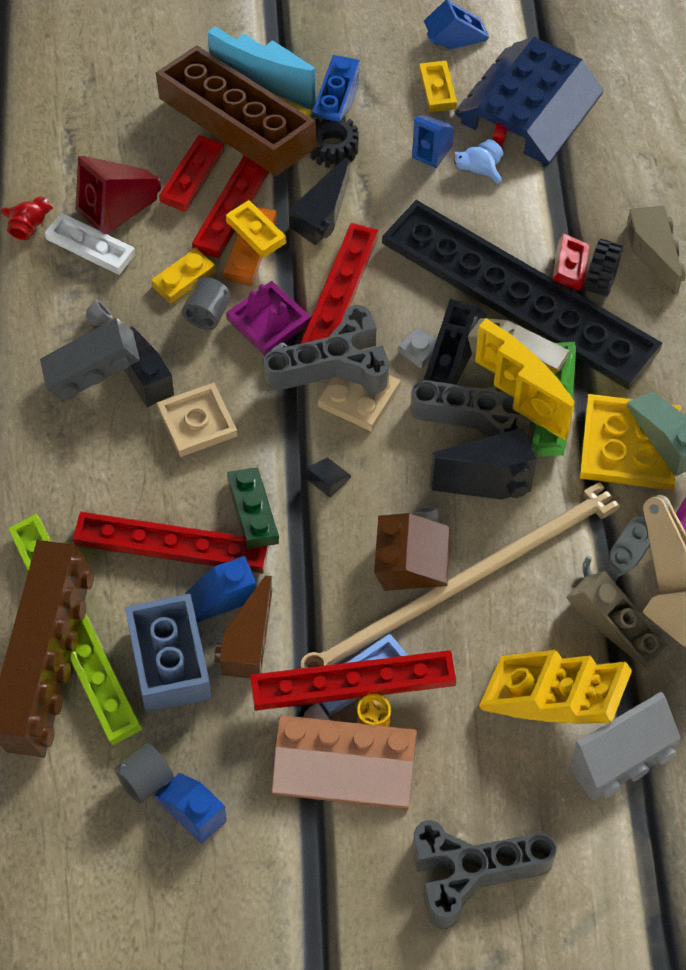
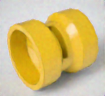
(374, 708)

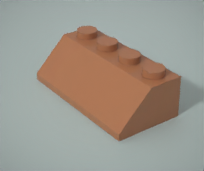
(344, 762)

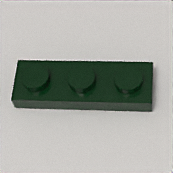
(252, 508)

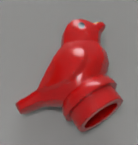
(26, 217)

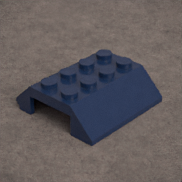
(535, 95)

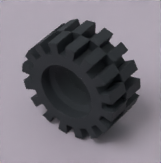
(335, 153)
(603, 267)

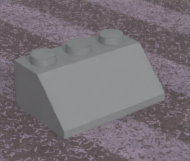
(625, 748)

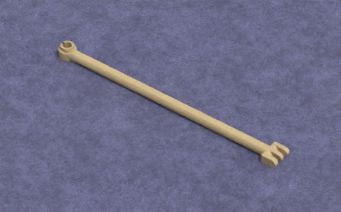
(466, 578)

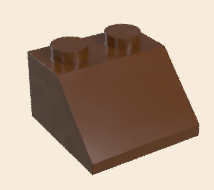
(411, 552)

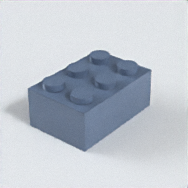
(168, 653)

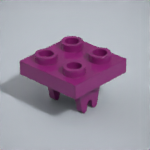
(268, 317)

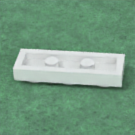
(90, 243)

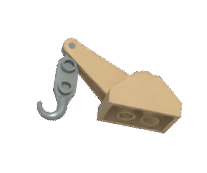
(667, 539)

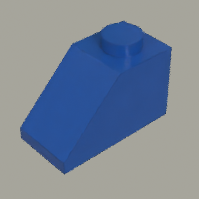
(454, 26)
(431, 140)
(222, 589)
(192, 806)

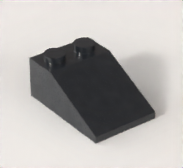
(486, 467)

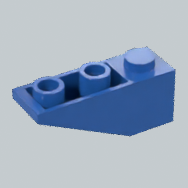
(337, 88)

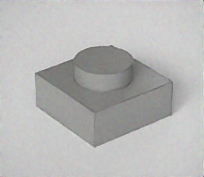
(417, 347)

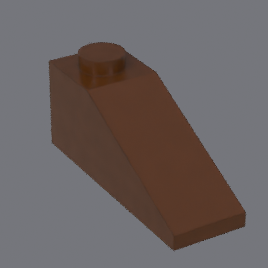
(245, 636)

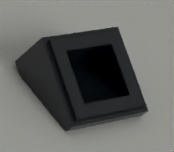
(327, 476)

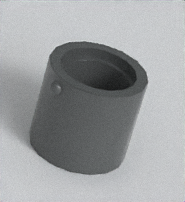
(206, 303)
(143, 773)

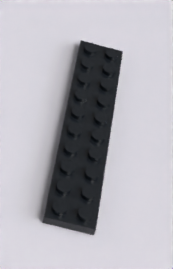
(522, 293)

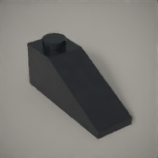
(318, 209)
(452, 344)
(150, 374)

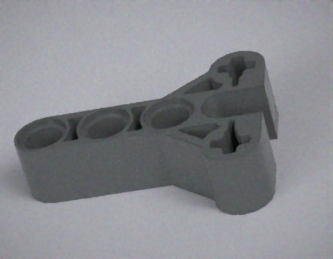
(352, 364)
(470, 407)
(454, 853)

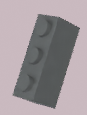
(89, 359)

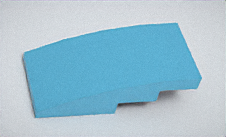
(266, 65)

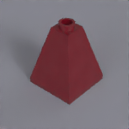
(112, 192)

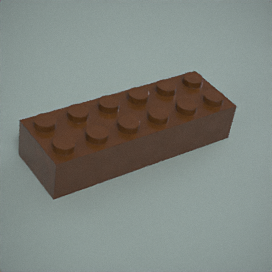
(237, 110)
(42, 647)

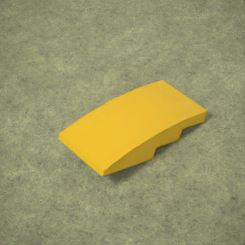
(526, 378)
(555, 689)

